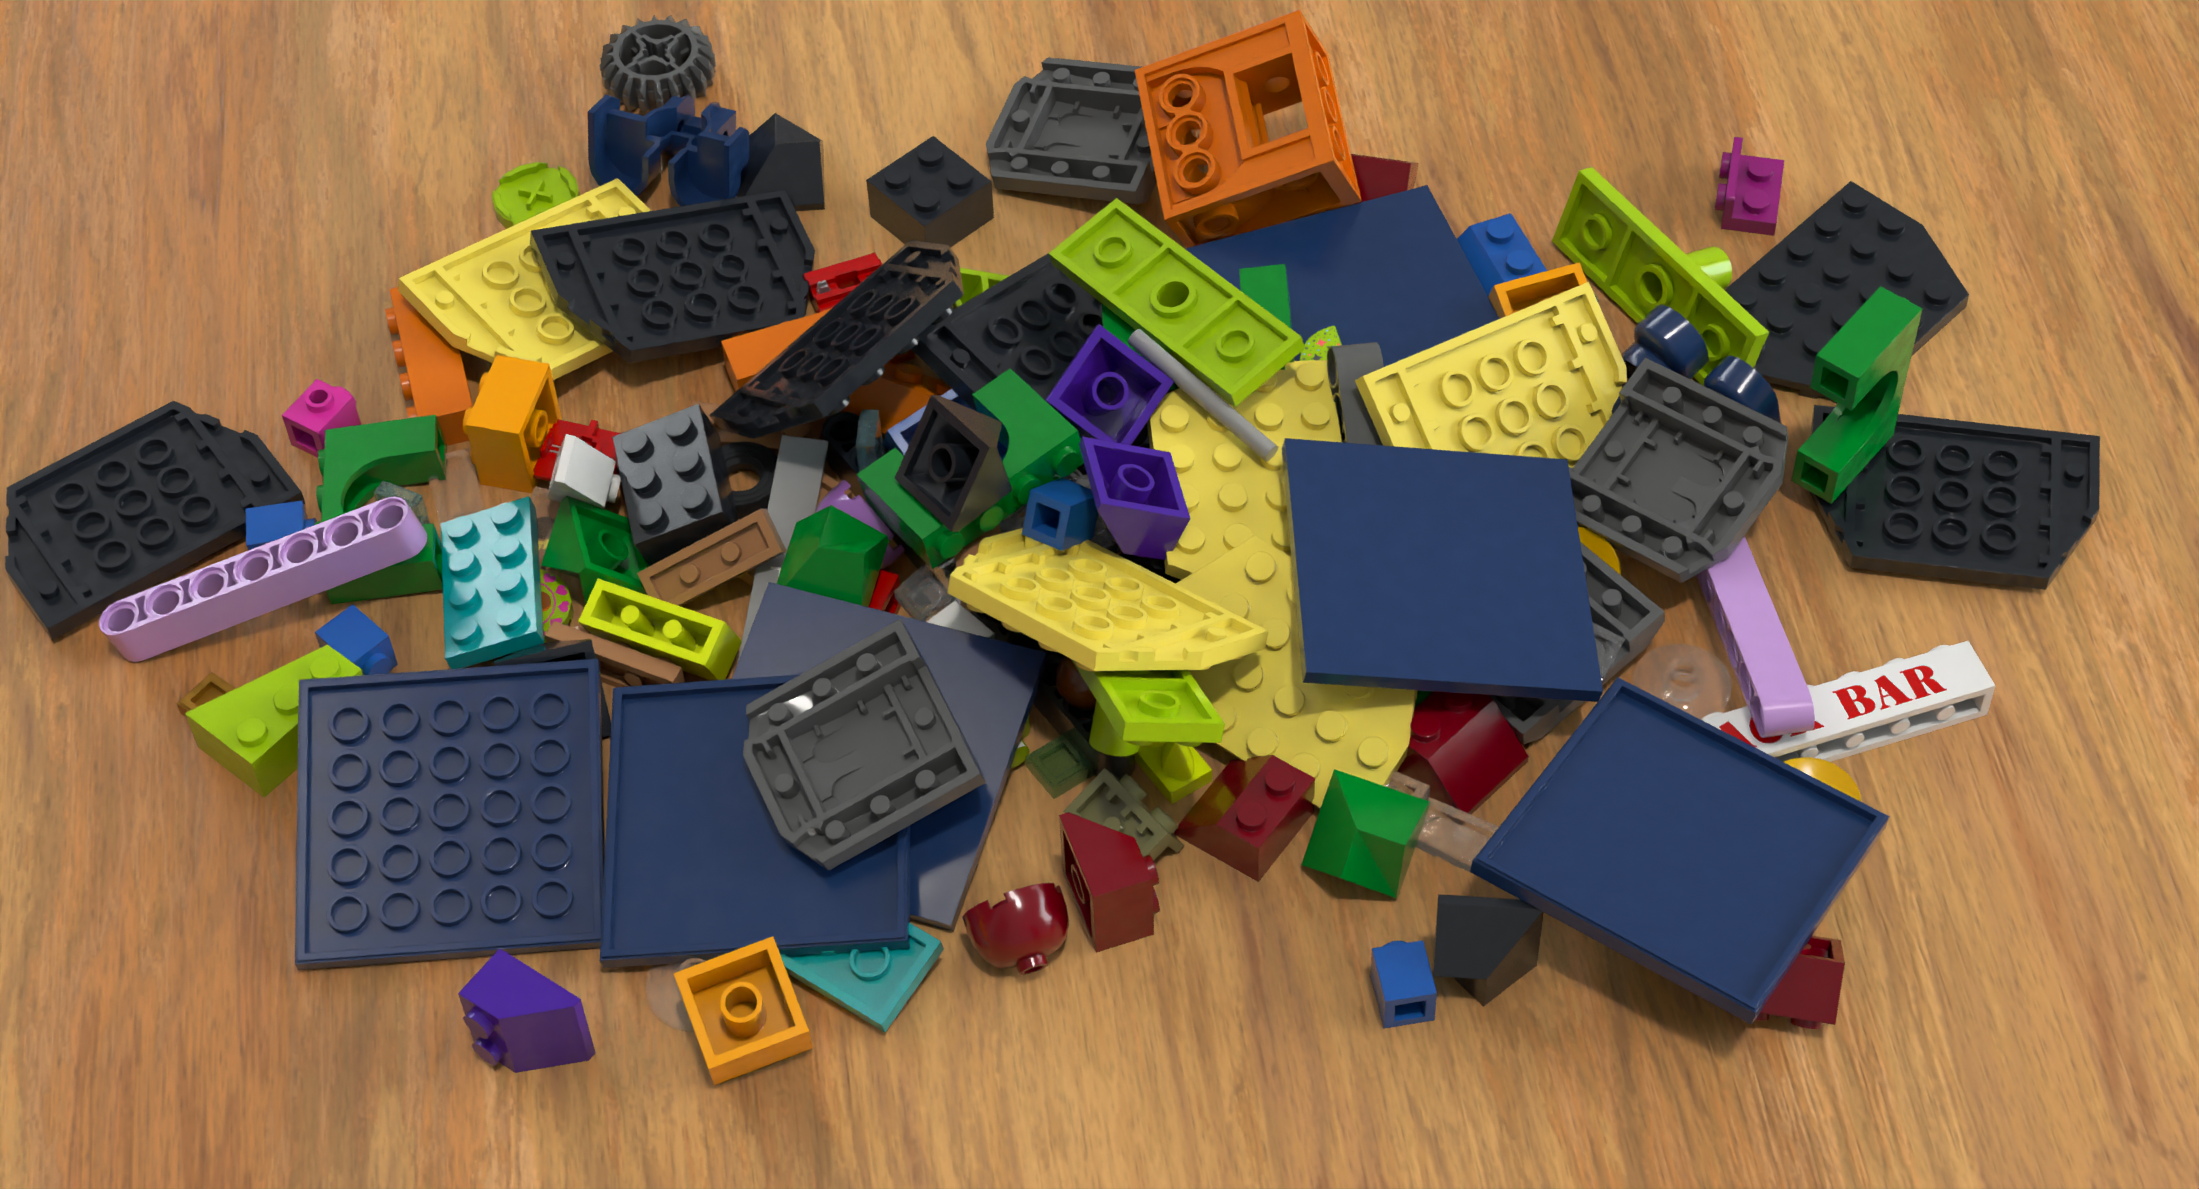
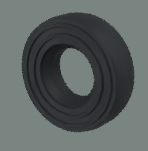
(755, 458)

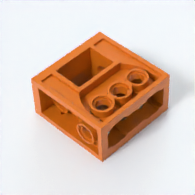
(1225, 94)

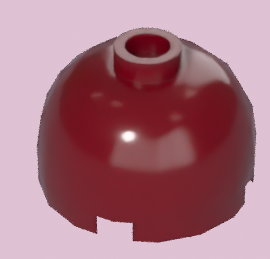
(1020, 928)

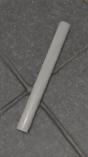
(1203, 395)

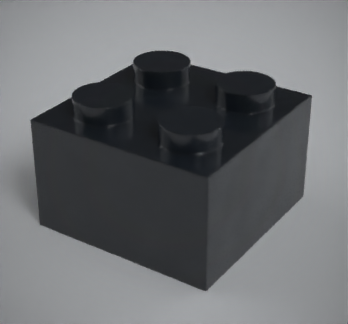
(930, 196)

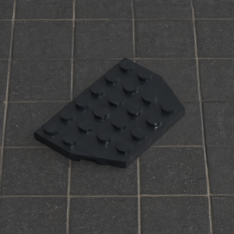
(1830, 269)
(680, 273)
(1020, 324)
(848, 343)
(1968, 501)
(134, 511)

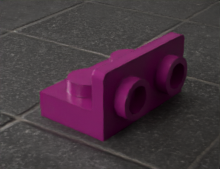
(1751, 191)

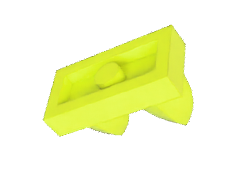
(1174, 768)

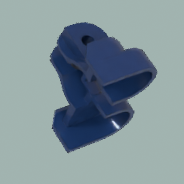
(705, 148)
(1675, 344)

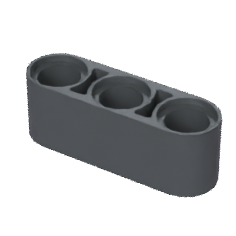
(1344, 366)

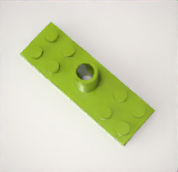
(1646, 269)
(1177, 301)
(1149, 708)

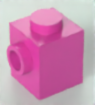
(317, 410)

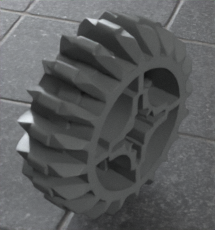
(657, 62)

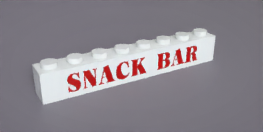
(1878, 706)

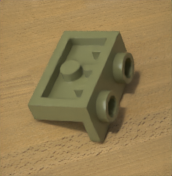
(1119, 807)

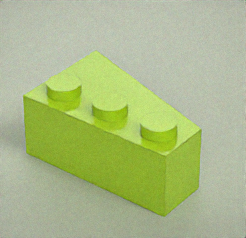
(257, 724)

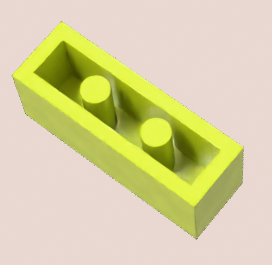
(661, 630)

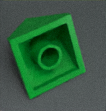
(593, 546)
(834, 557)
(1366, 833)

